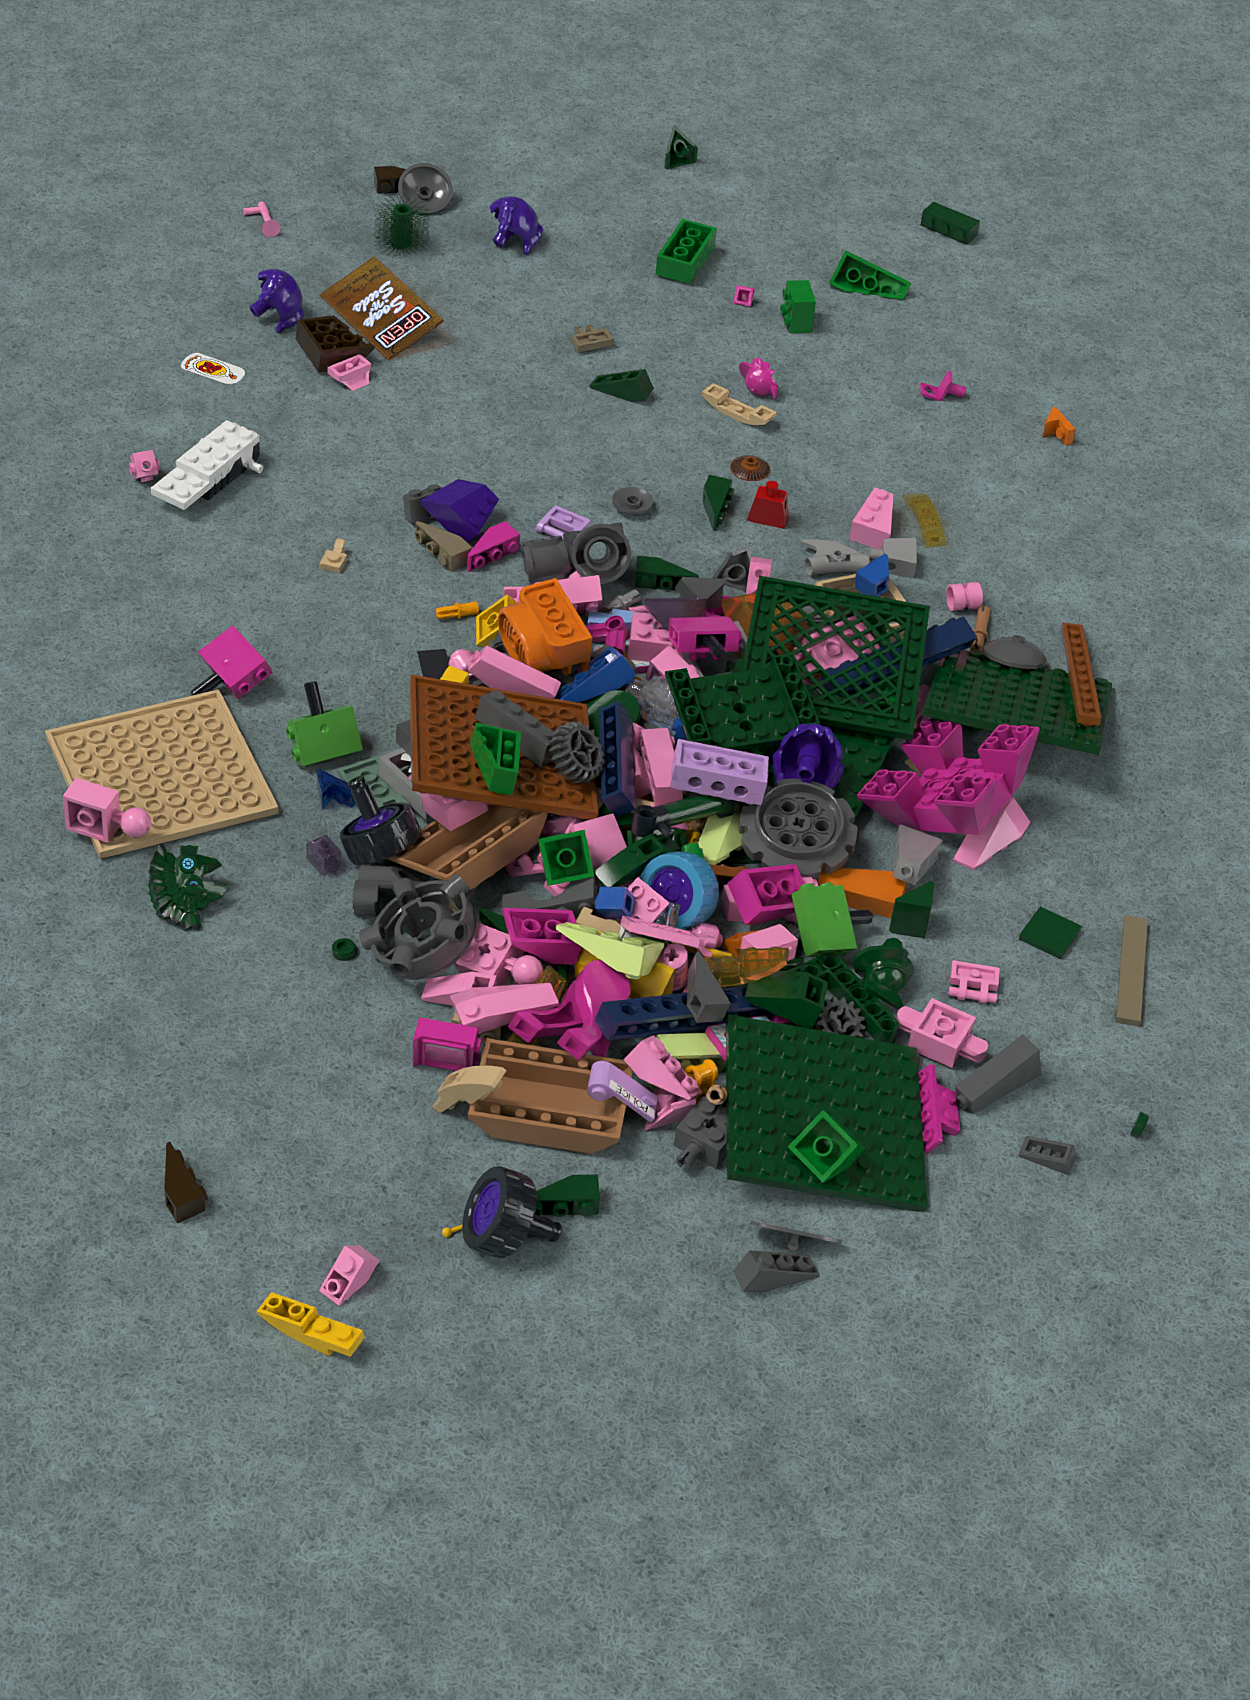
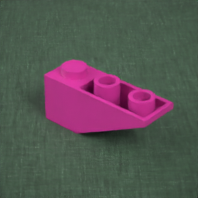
(493, 545)

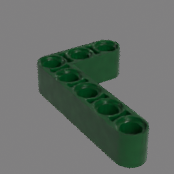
(844, 983)

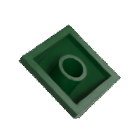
(912, 912)

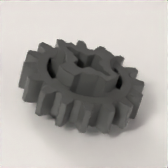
(842, 1020)

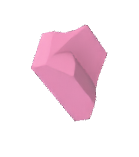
(352, 372)

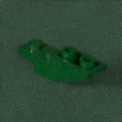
(632, 860)

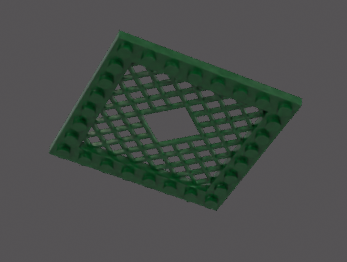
(910, 616)

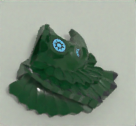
(178, 886)

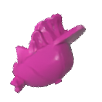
(759, 378)

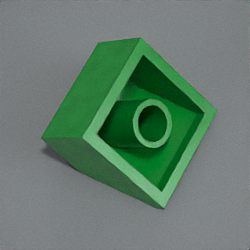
(566, 857)
(826, 1147)

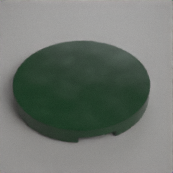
(628, 701)

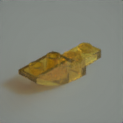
(749, 966)

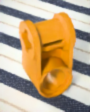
(704, 1075)

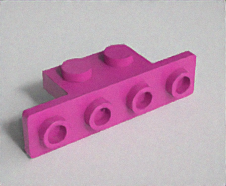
(938, 1109)

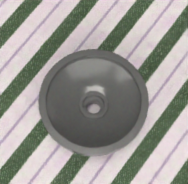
(429, 180)
(1015, 652)

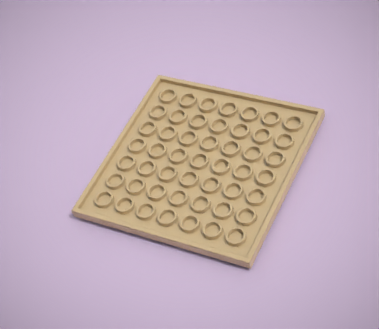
(173, 761)

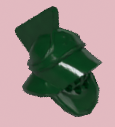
(884, 970)

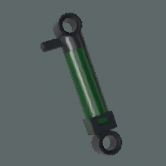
(661, 817)

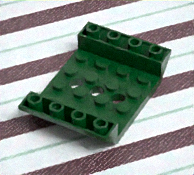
(771, 700)

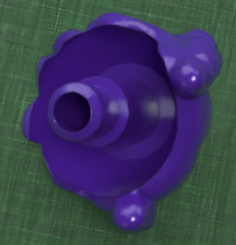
(516, 217)
(279, 293)
(809, 755)

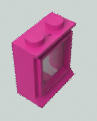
(446, 1045)

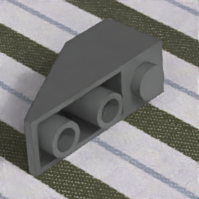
(704, 994)
(771, 1270)

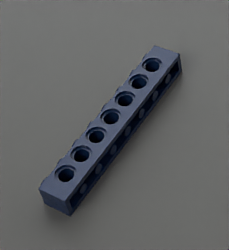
(665, 1015)

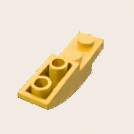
(306, 1326)

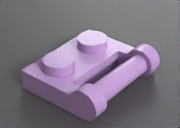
(563, 520)

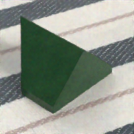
(680, 150)

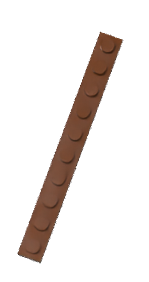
(1080, 674)

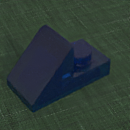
(331, 788)

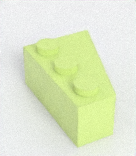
(690, 1050)

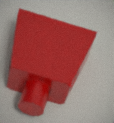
(770, 506)

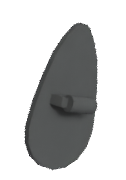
(793, 1235)

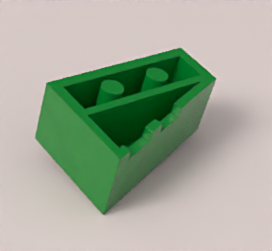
(497, 756)

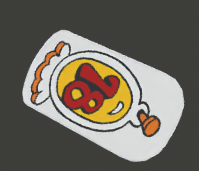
(213, 368)

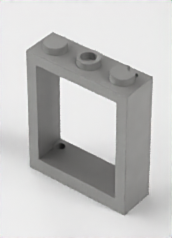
(390, 772)

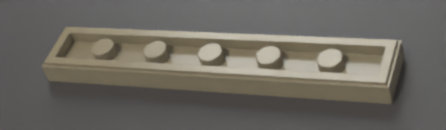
(1131, 971)

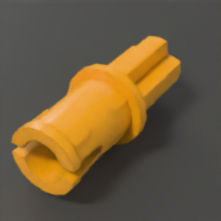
(457, 610)

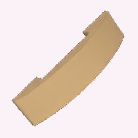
(720, 400)

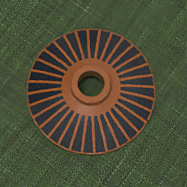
(750, 468)

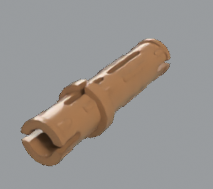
(981, 628)
(712, 1094)

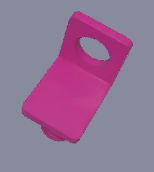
(946, 386)

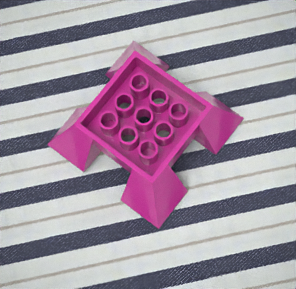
(953, 790)

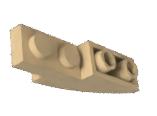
(468, 1085)

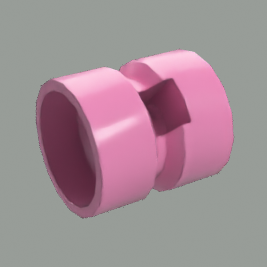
(964, 596)

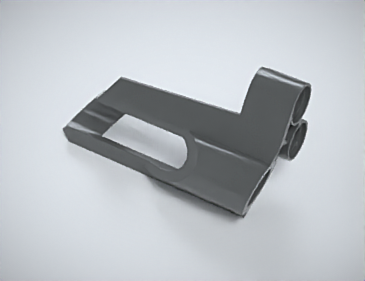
(379, 881)

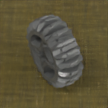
(577, 752)

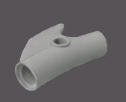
(833, 558)

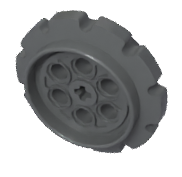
(799, 827)

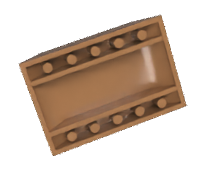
(476, 847)
(547, 1099)

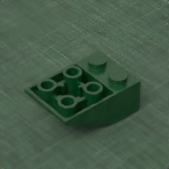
(790, 996)

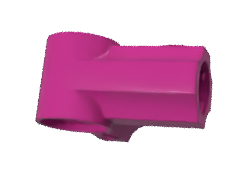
(612, 631)

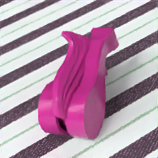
(577, 1012)

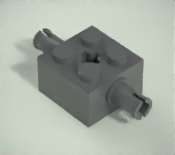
(702, 1135)

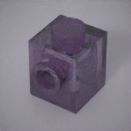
(323, 855)

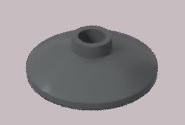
(632, 500)

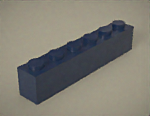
(618, 770)

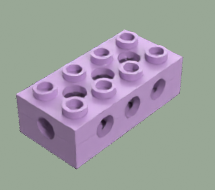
(719, 764)

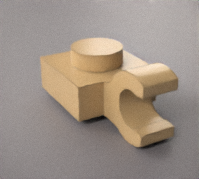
(335, 559)

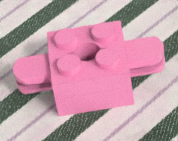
(946, 1022)

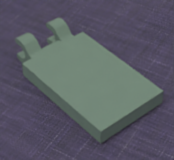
(380, 789)

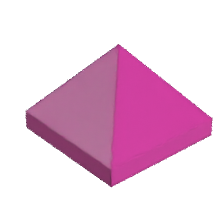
(743, 296)

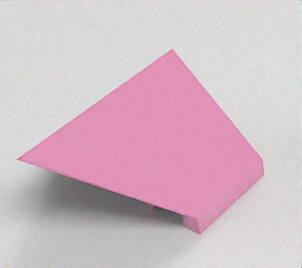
(669, 1108)

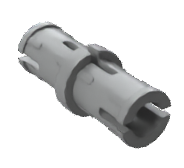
(622, 602)

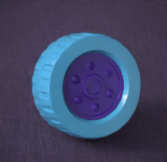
(684, 881)

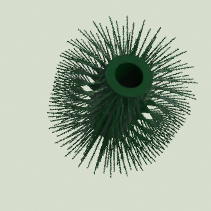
(401, 226)

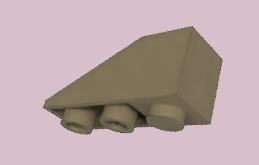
(447, 547)

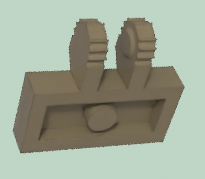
(591, 338)

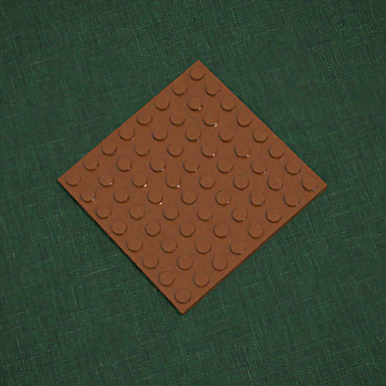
(445, 765)

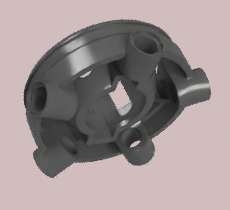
(416, 910)

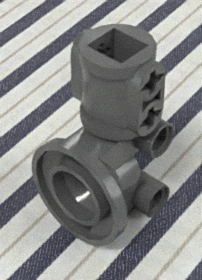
(559, 557)

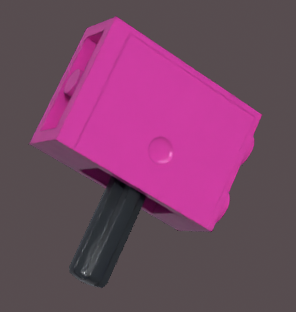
(704, 636)
(233, 664)

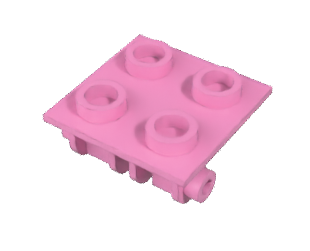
(647, 902)

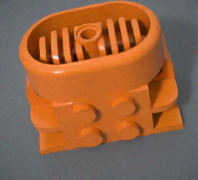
(545, 629)

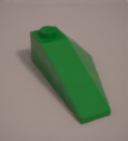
(864, 277)

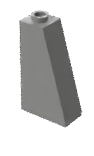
(913, 854)

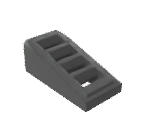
(1053, 1162)

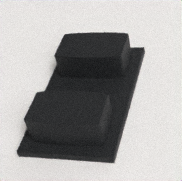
(433, 662)

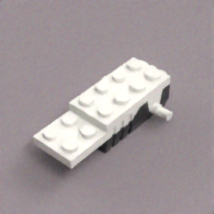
(210, 465)

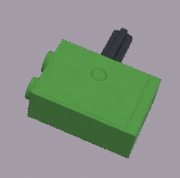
(322, 732)
(826, 920)

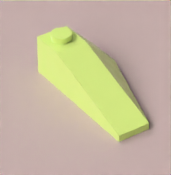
(720, 838)
(626, 954)

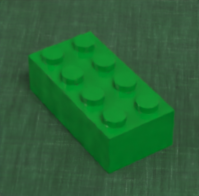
(686, 251)

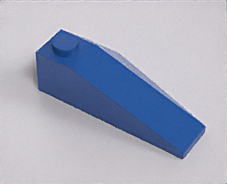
(606, 673)

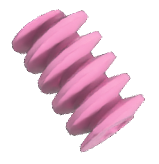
(676, 957)

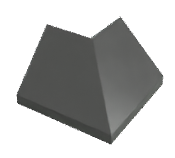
(702, 588)

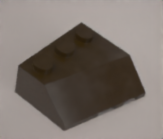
(329, 341)

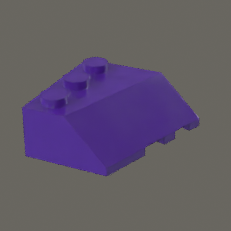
(461, 507)

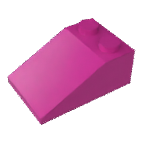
(765, 892)
(537, 934)

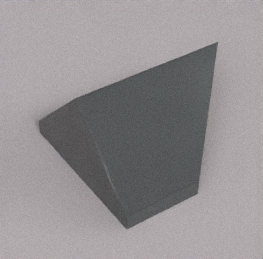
(735, 569)

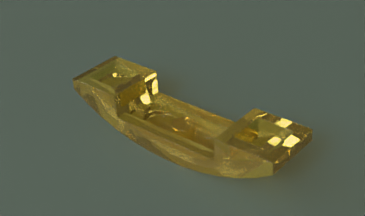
(927, 518)

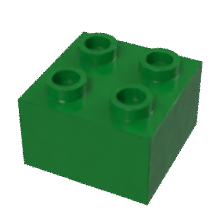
(798, 306)

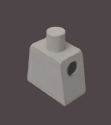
(901, 555)

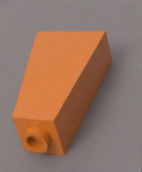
(867, 888)

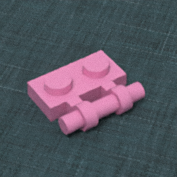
(973, 976)

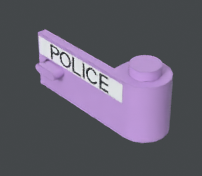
(610, 1081)

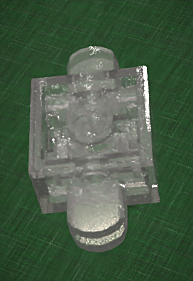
(655, 702)

